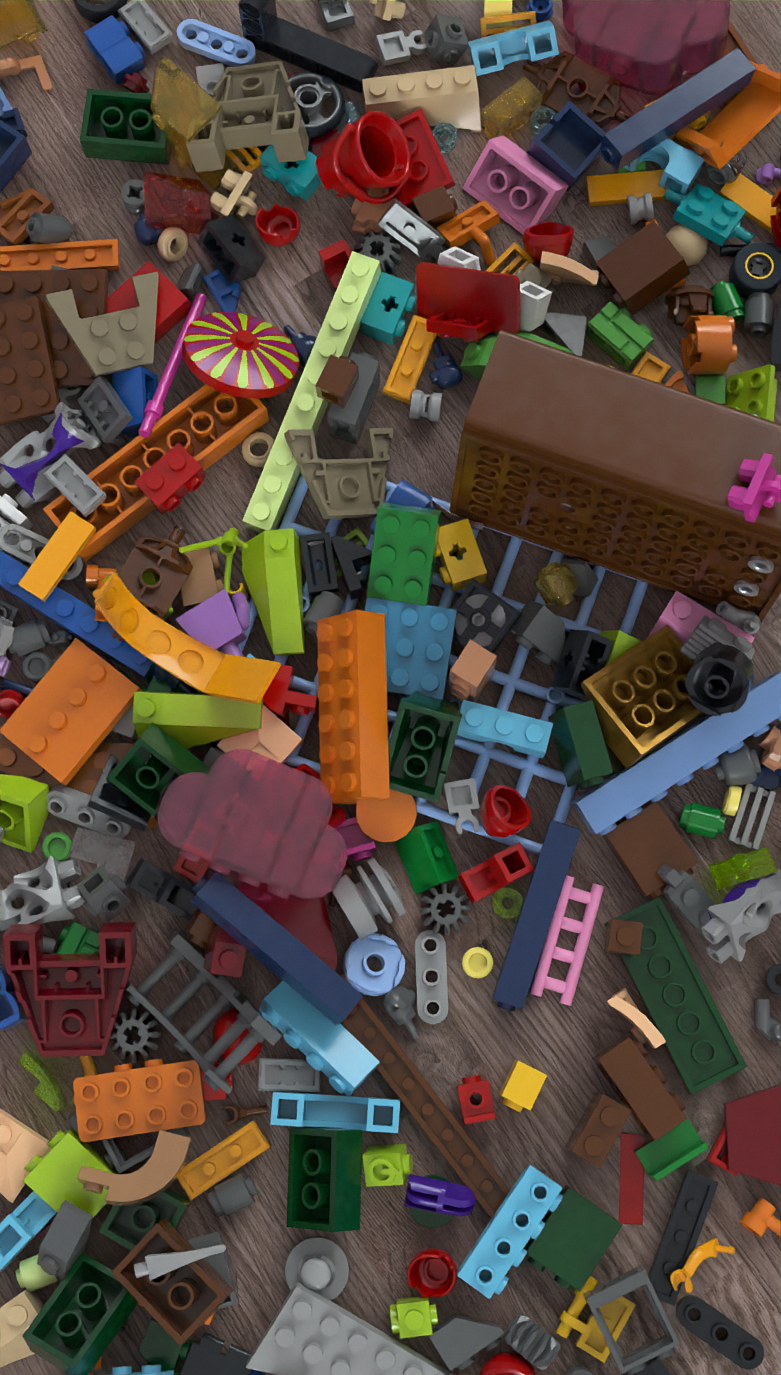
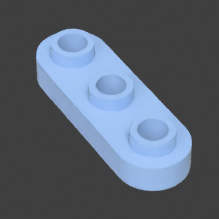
(209, 36)

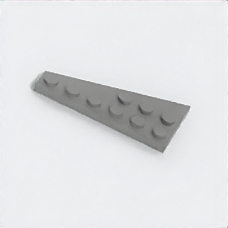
(324, 1339)

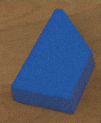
(224, 294)

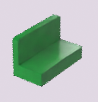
(426, 857)
(670, 1150)

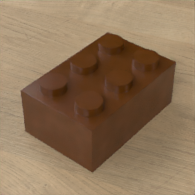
(640, 1087)
(179, 1298)

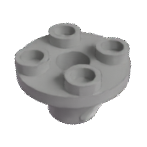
(318, 1266)

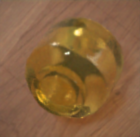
(556, 584)

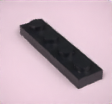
(681, 1232)

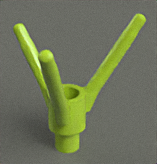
(227, 545)

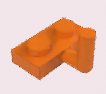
(470, 225)

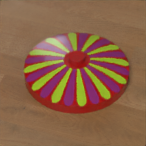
(240, 355)

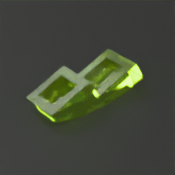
(48, 1088)

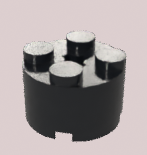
(721, 663)

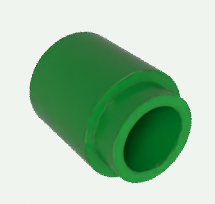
(727, 301)
(702, 820)

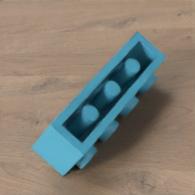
(324, 1043)
(509, 1231)

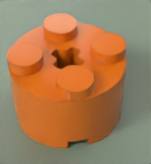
(708, 344)

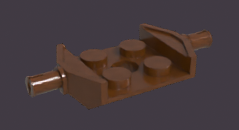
(598, 101)
(164, 561)

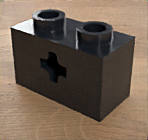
(231, 249)
(581, 658)

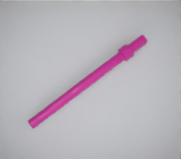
(154, 407)

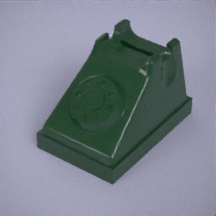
(422, 745)

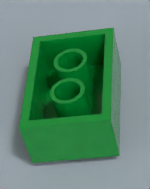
(404, 553)

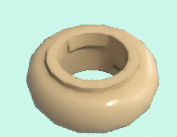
(165, 240)
(250, 441)

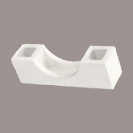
(533, 298)

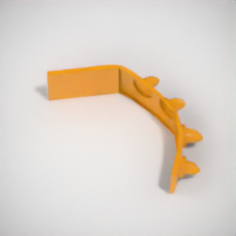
(181, 654)

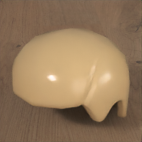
(688, 243)

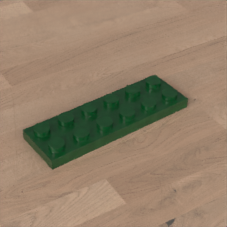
(680, 1001)

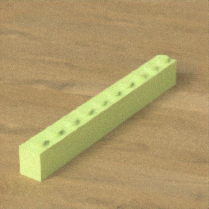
(305, 408)

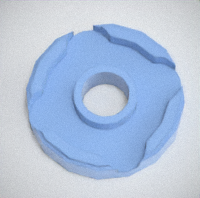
(362, 977)

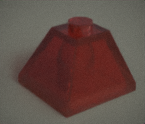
(176, 202)

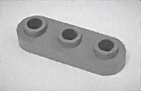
(28, 544)
(72, 805)
(427, 991)

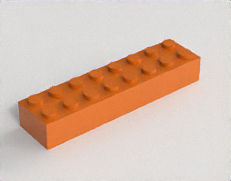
(207, 428)

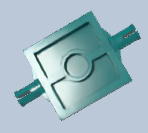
(709, 214)

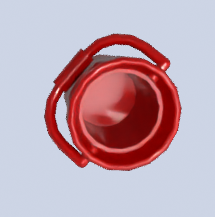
(366, 157)

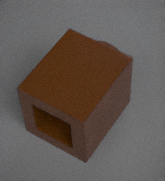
(435, 206)
(337, 380)
(623, 937)

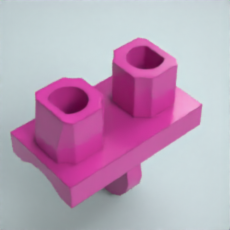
(763, 487)

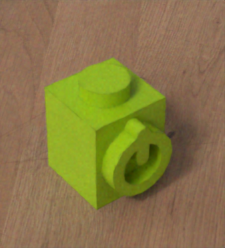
(387, 1165)
(413, 1317)

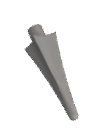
(160, 1264)

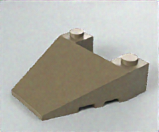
(255, 112)

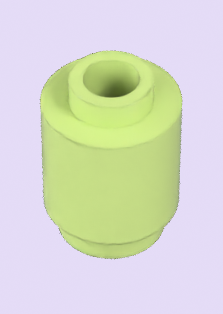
(32, 1276)

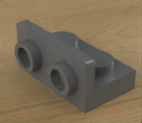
(105, 411)

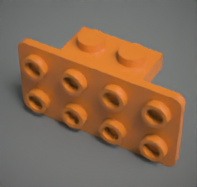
(139, 1100)

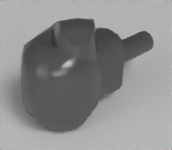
(399, 1005)

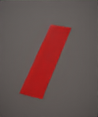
(631, 1180)

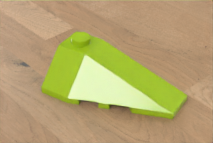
(275, 582)
(194, 717)
(22, 811)

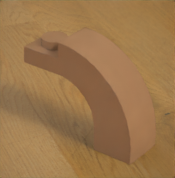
(148, 1181)

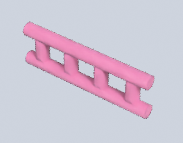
(575, 958)

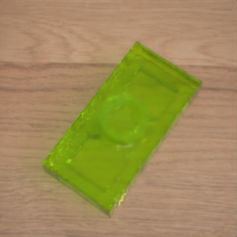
(742, 868)

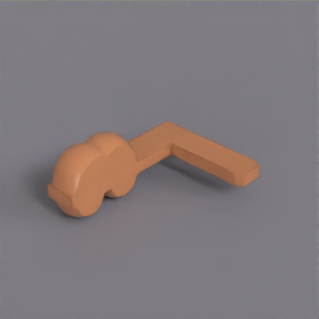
(13, 67)

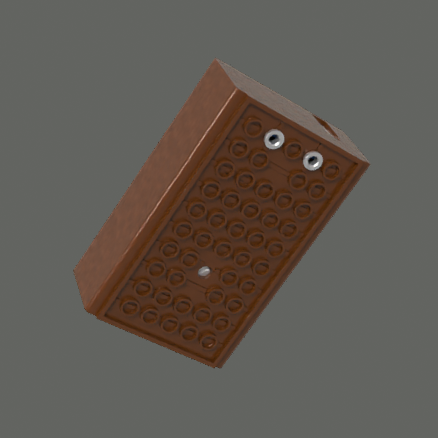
(619, 474)

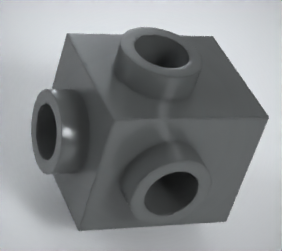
(446, 39)
(104, 894)

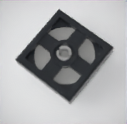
(483, 617)

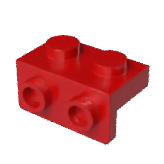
(171, 479)

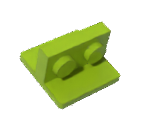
(753, 392)

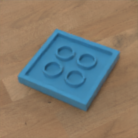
(416, 645)

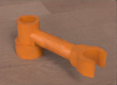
(95, 579)
(761, 1218)

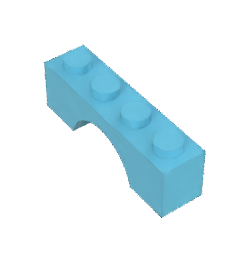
(335, 1111)

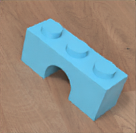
(524, 43)
(679, 165)
(505, 727)

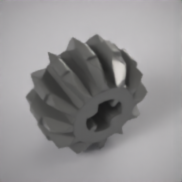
(383, 245)
(441, 900)
(145, 1032)
(532, 1342)

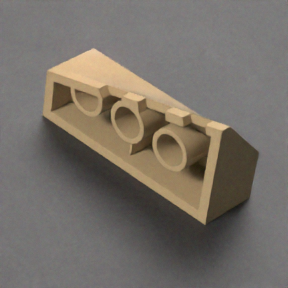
(442, 94)
(14, 1321)

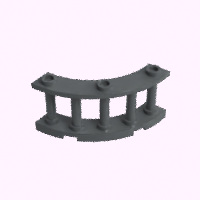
(229, 995)

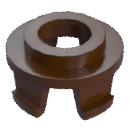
(687, 299)

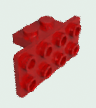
(467, 301)

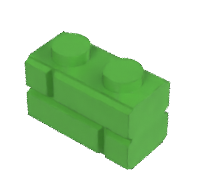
(620, 335)

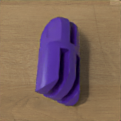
(438, 1196)

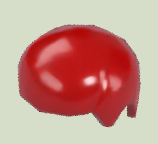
(277, 225)
(432, 1273)

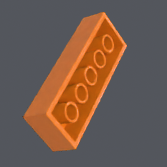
(353, 707)

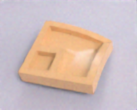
(567, 270)
(272, 740)
(643, 1027)
(17, 1148)

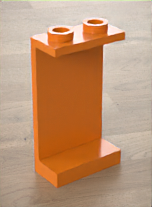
(738, 120)

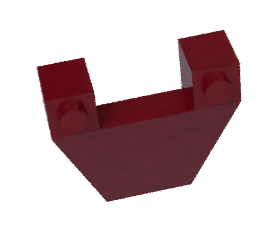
(299, 916)
(70, 996)
(755, 1134)

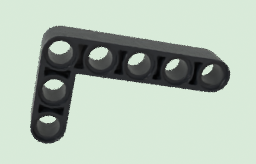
(303, 46)

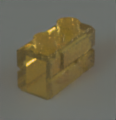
(511, 109)

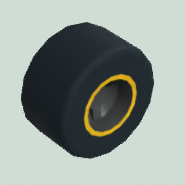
(756, 260)

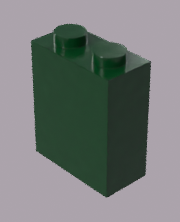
(580, 745)
(572, 1240)

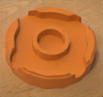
(387, 818)

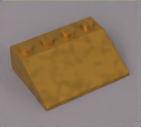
(643, 696)

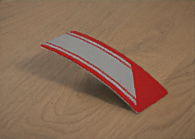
(474, 525)

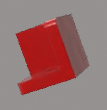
(334, 261)

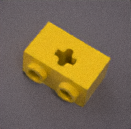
(459, 538)
(521, 1086)

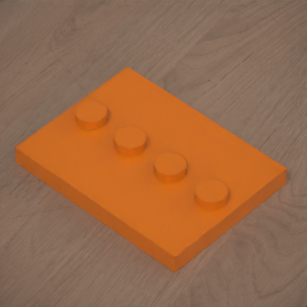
(70, 711)

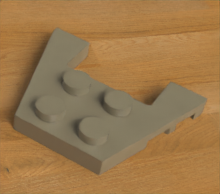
(113, 339)
(344, 485)

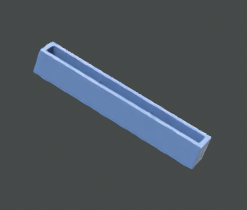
(679, 758)

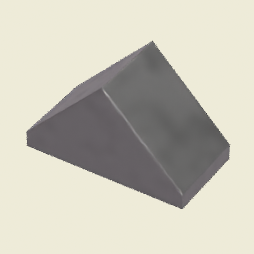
(565, 330)

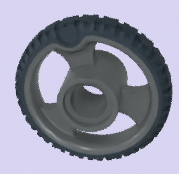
(309, 97)

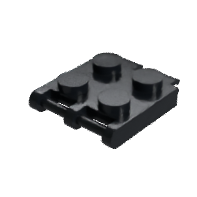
(207, 1359)

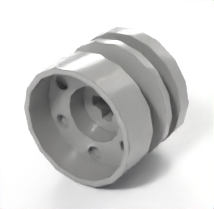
(368, 898)

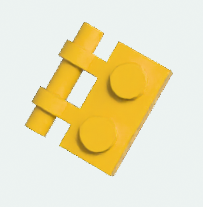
(590, 1338)

